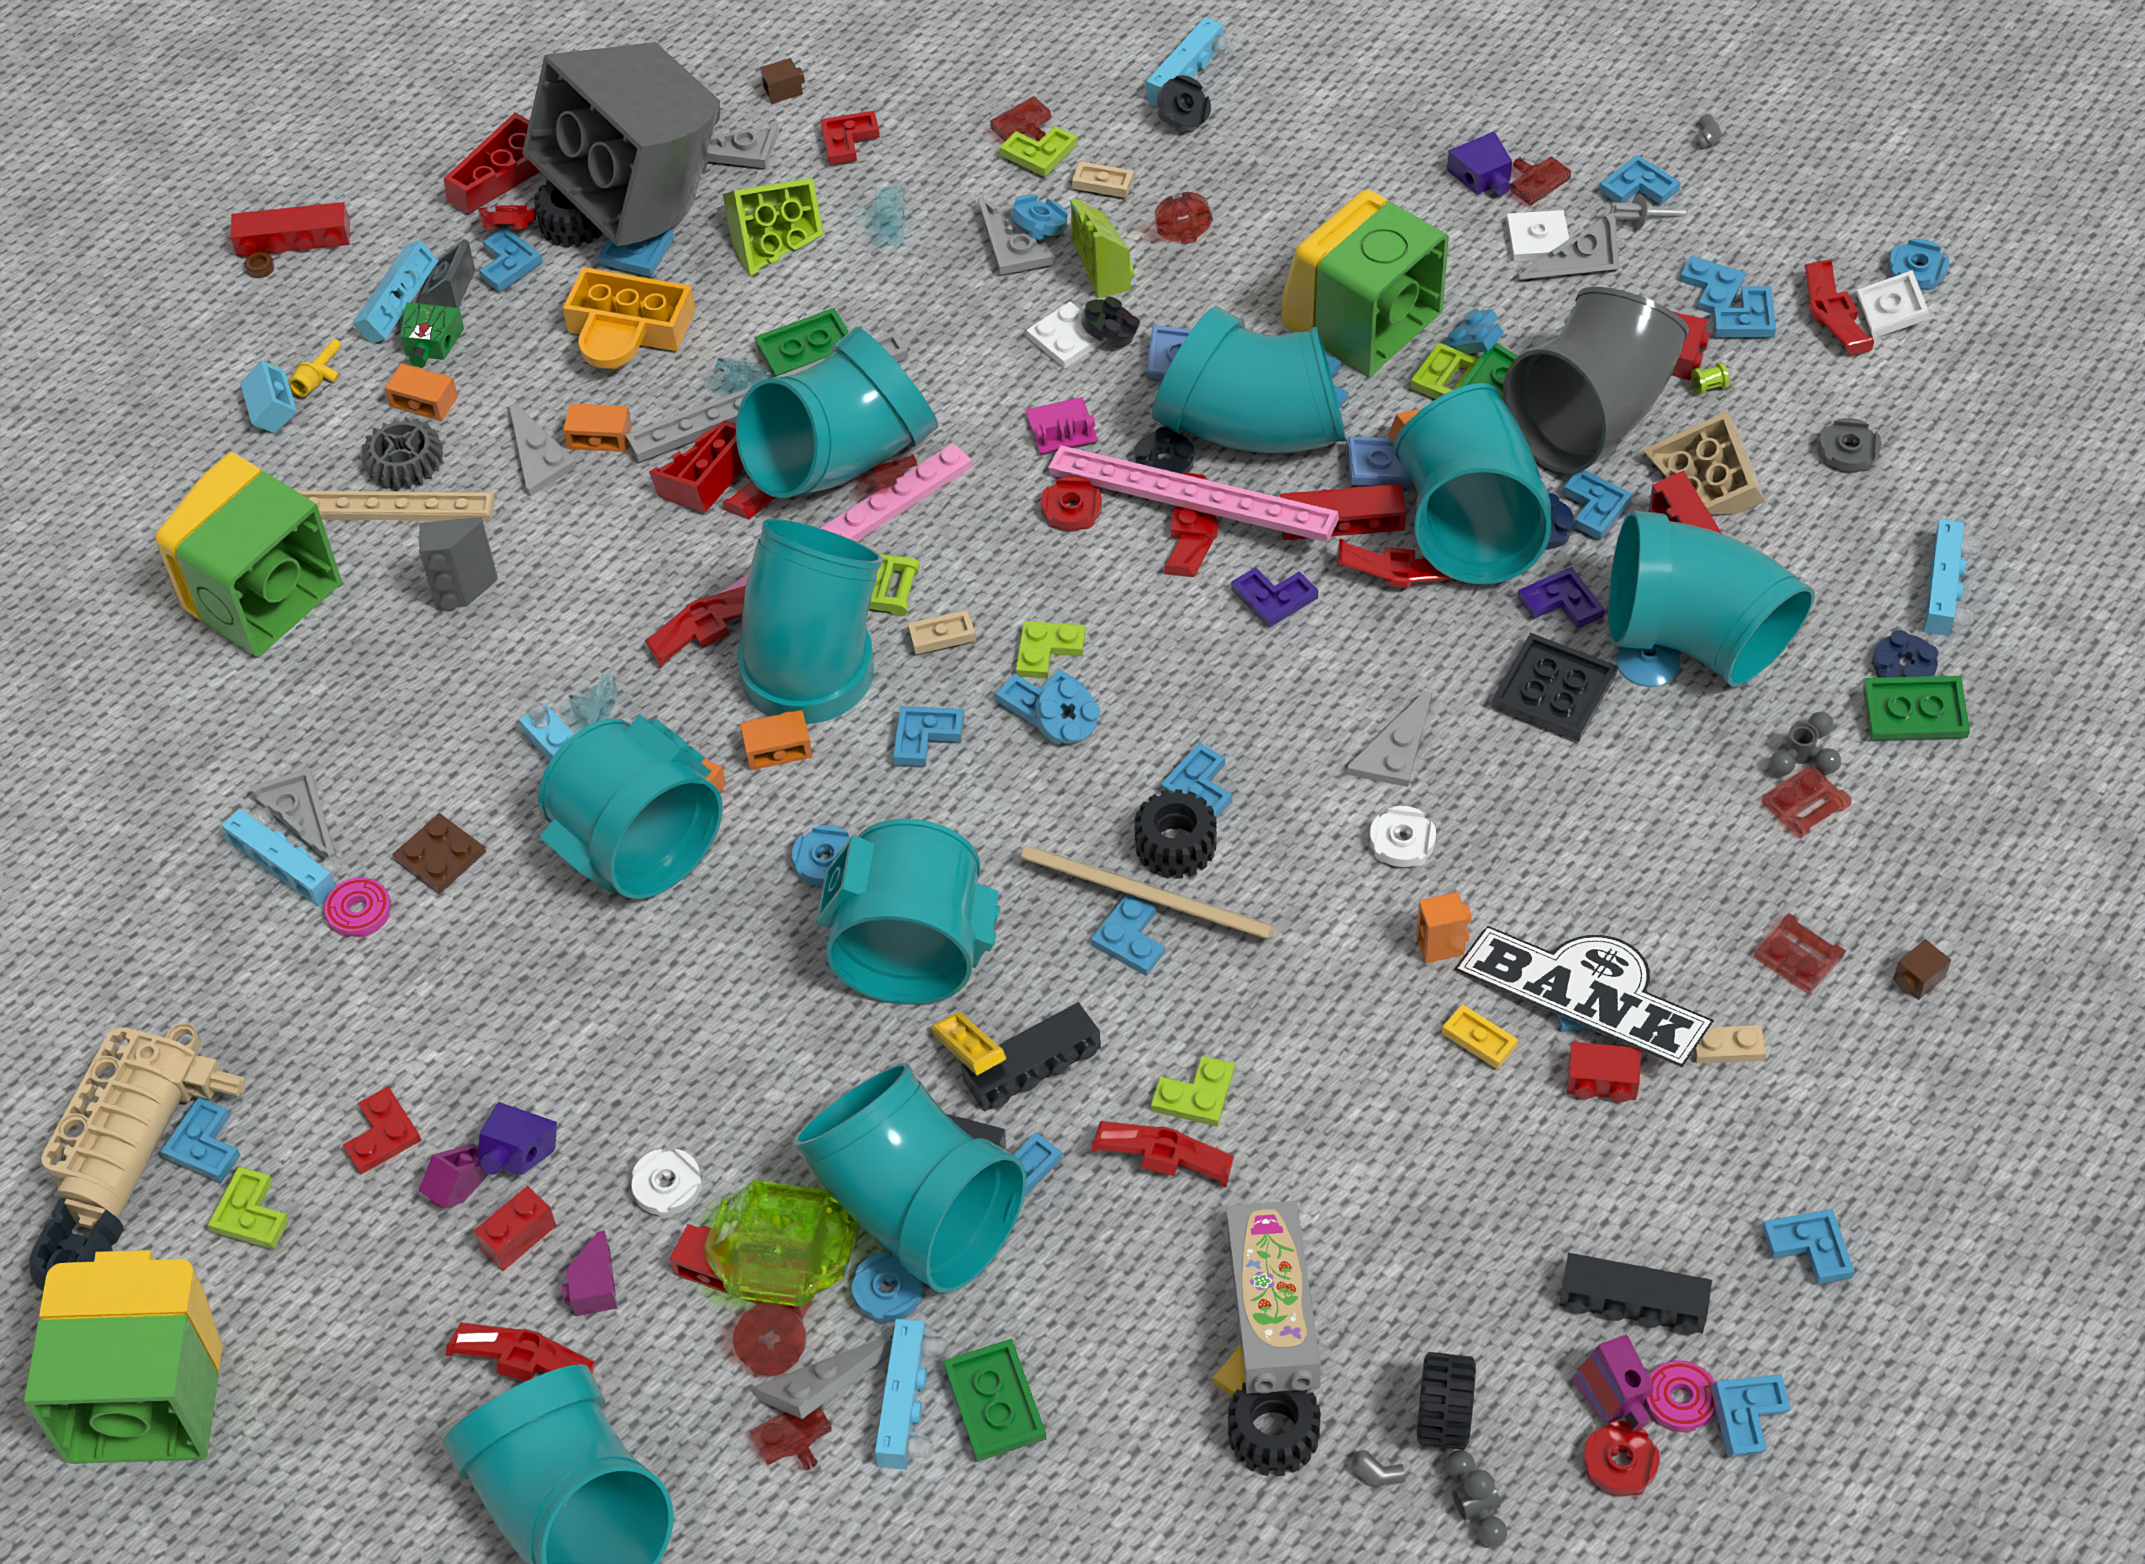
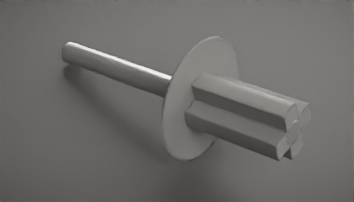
(1638, 211)

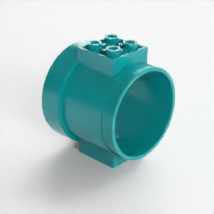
(629, 806)
(907, 912)

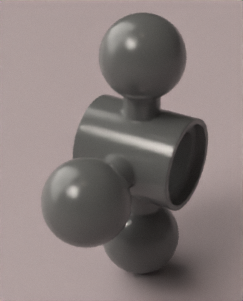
(1802, 747)
(1476, 1497)

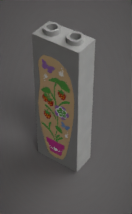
(1272, 1297)

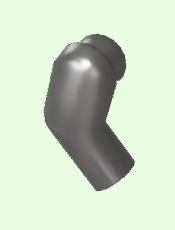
(1711, 131)
(1373, 1472)

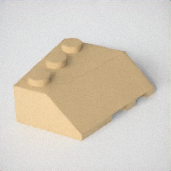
(1713, 462)

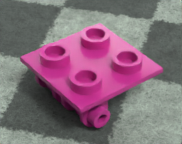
(1062, 424)

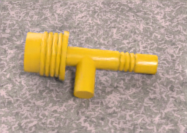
(311, 375)

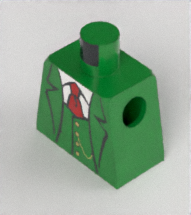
(429, 332)

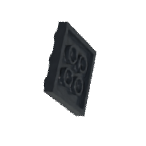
(1554, 686)

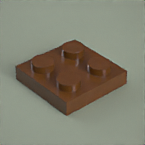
(439, 853)

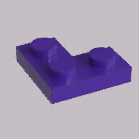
(1564, 591)
(1270, 601)

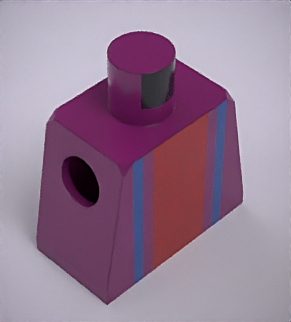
(1615, 1383)

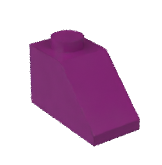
(452, 1176)
(591, 1279)

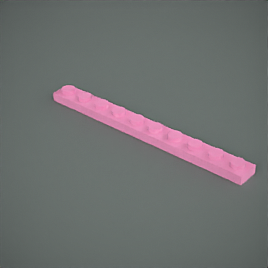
(1196, 493)
(895, 499)

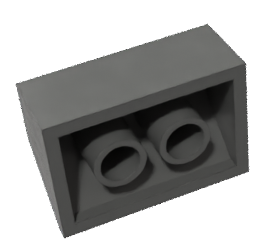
(456, 561)

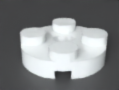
(1398, 852)
(671, 1199)

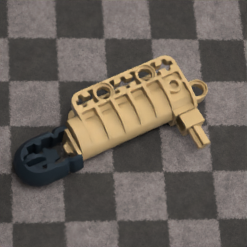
(118, 1136)

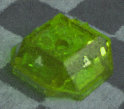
(780, 1242)

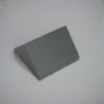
(449, 278)

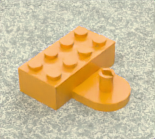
(623, 312)

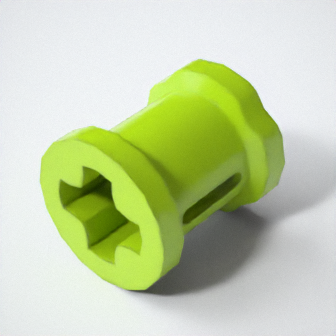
(1710, 378)

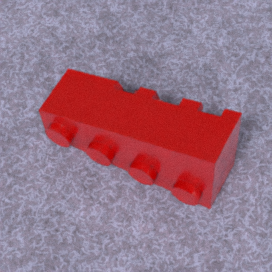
(491, 167)

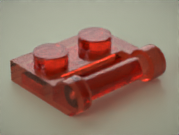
(1801, 793)
(1795, 962)

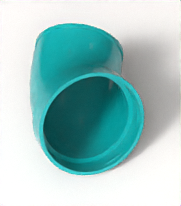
(1250, 388)
(830, 420)
(1477, 487)
(1702, 596)
(807, 622)
(915, 1178)
(555, 1446)

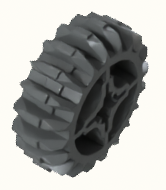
(402, 458)

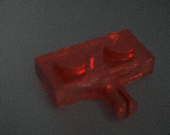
(1023, 119)
(1538, 179)
(888, 472)
(790, 1436)

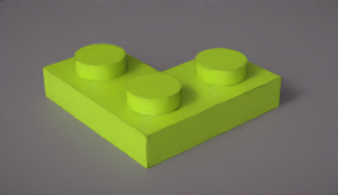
(1042, 155)
(1042, 640)
(1197, 1101)
(241, 1212)

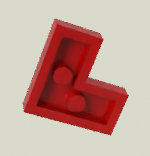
(843, 130)
(389, 1135)

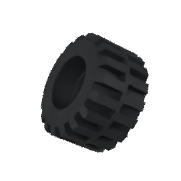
(561, 219)
(1175, 854)
(1446, 1400)
(1274, 1451)

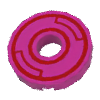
(357, 891)
(1675, 1415)

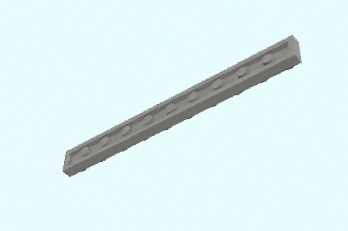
(697, 421)

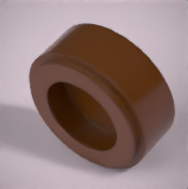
(259, 265)

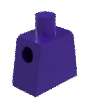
(1482, 165)
(515, 1140)

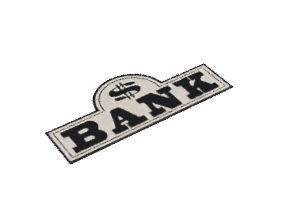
(1590, 982)

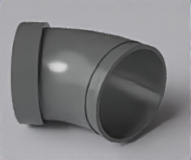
(1595, 378)

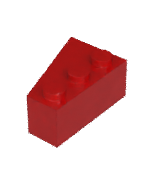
(703, 471)
(1680, 502)

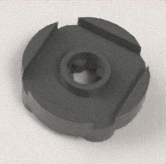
(1856, 458)

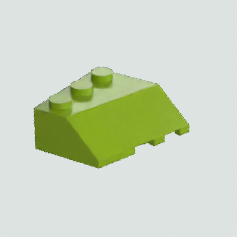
(772, 221)
(1100, 250)

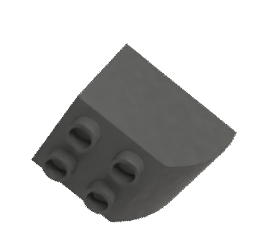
(622, 136)

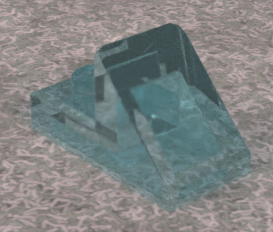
(889, 215)
(740, 374)
(598, 705)

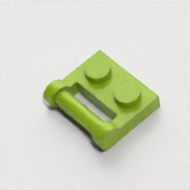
(1439, 370)
(895, 605)

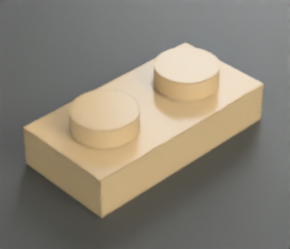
(1102, 179)
(941, 632)
(1731, 1045)

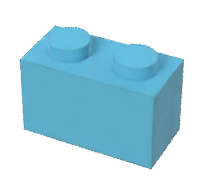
(268, 397)

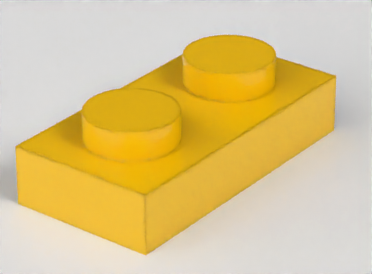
(1480, 1036)

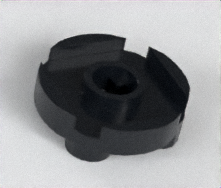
(1174, 113)
(1109, 320)
(1169, 442)

